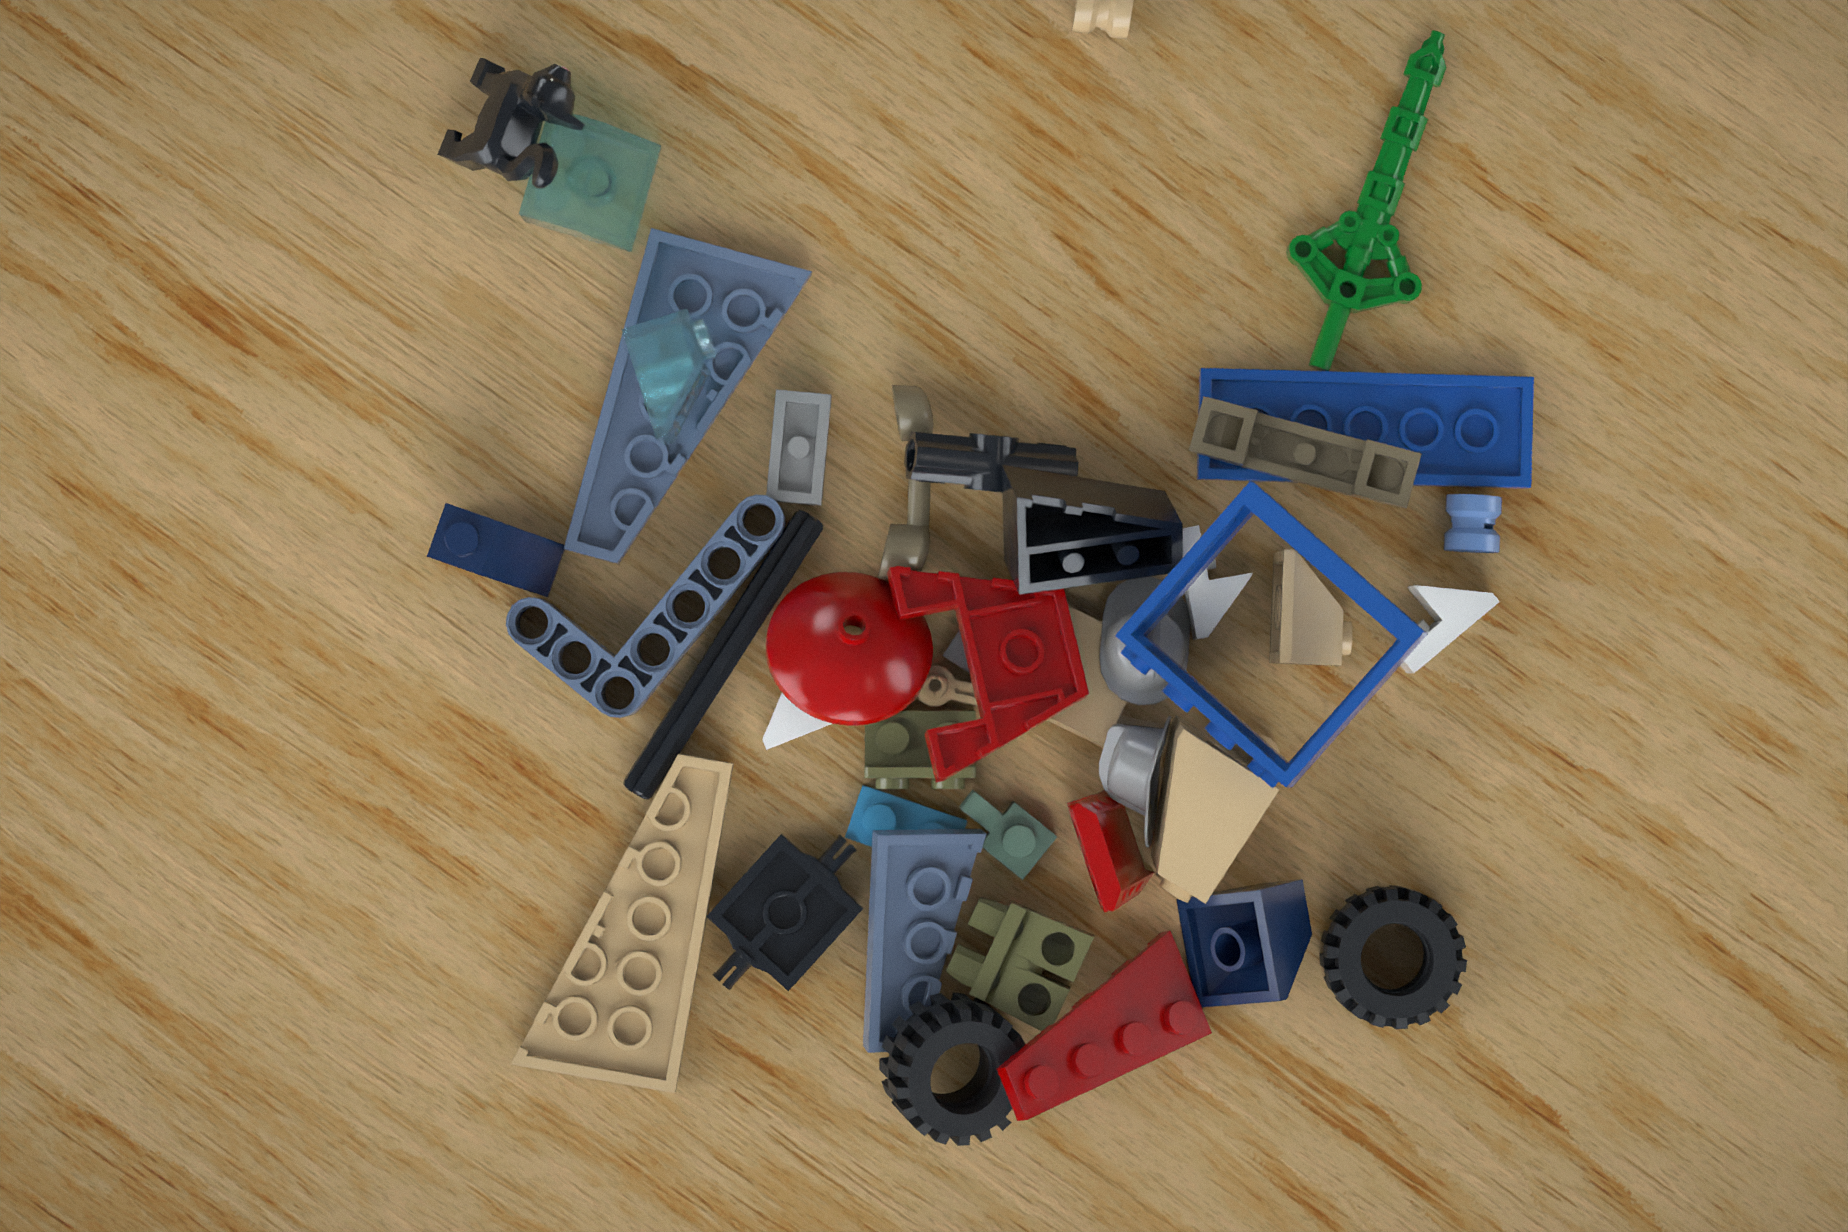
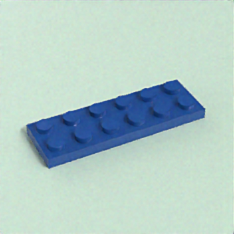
(1463, 425)

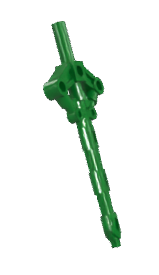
(1367, 231)

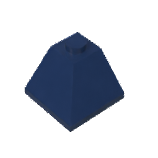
(1246, 942)

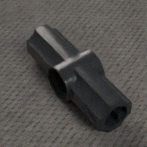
(979, 459)

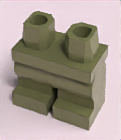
(1014, 965)

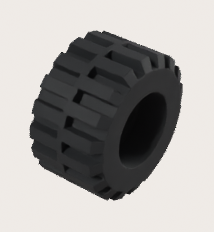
(1431, 985)
(918, 1047)

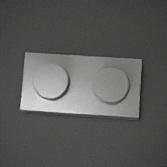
(799, 447)

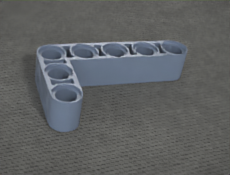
(662, 619)

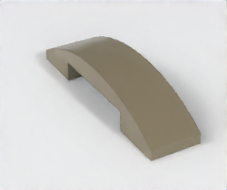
(1304, 453)

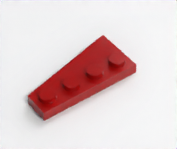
(1118, 1027)

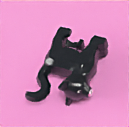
(512, 122)

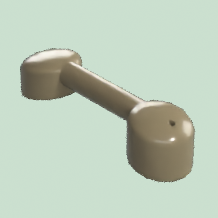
(910, 542)

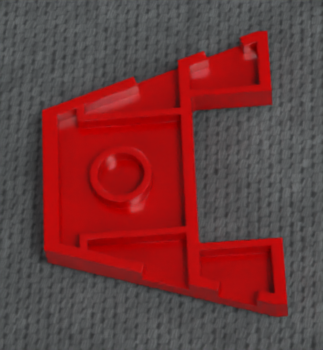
(1016, 652)

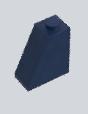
(496, 550)

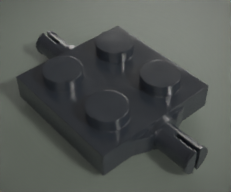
(784, 912)

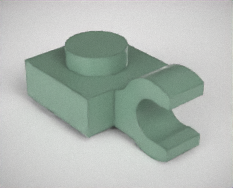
(1012, 836)

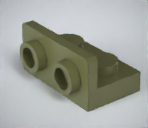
(899, 749)

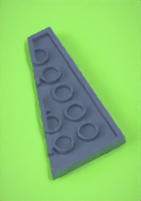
(627, 466)

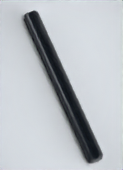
(723, 654)

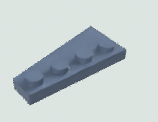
(912, 919)

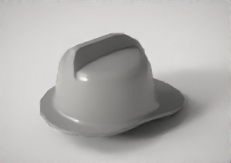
(1169, 634)
(1132, 769)

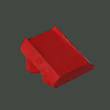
(1109, 849)

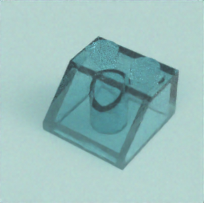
(597, 185)

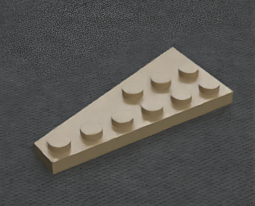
(634, 969)

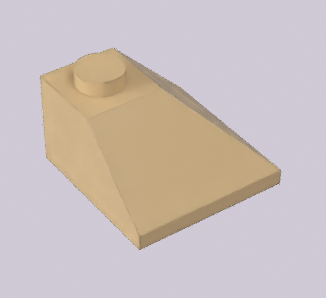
(1305, 616)

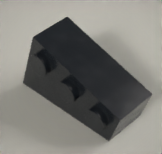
(1084, 530)

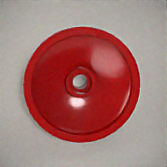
(843, 674)

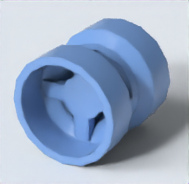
(1473, 523)

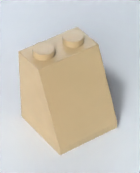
(1203, 812)

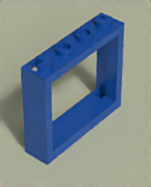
(1188, 692)

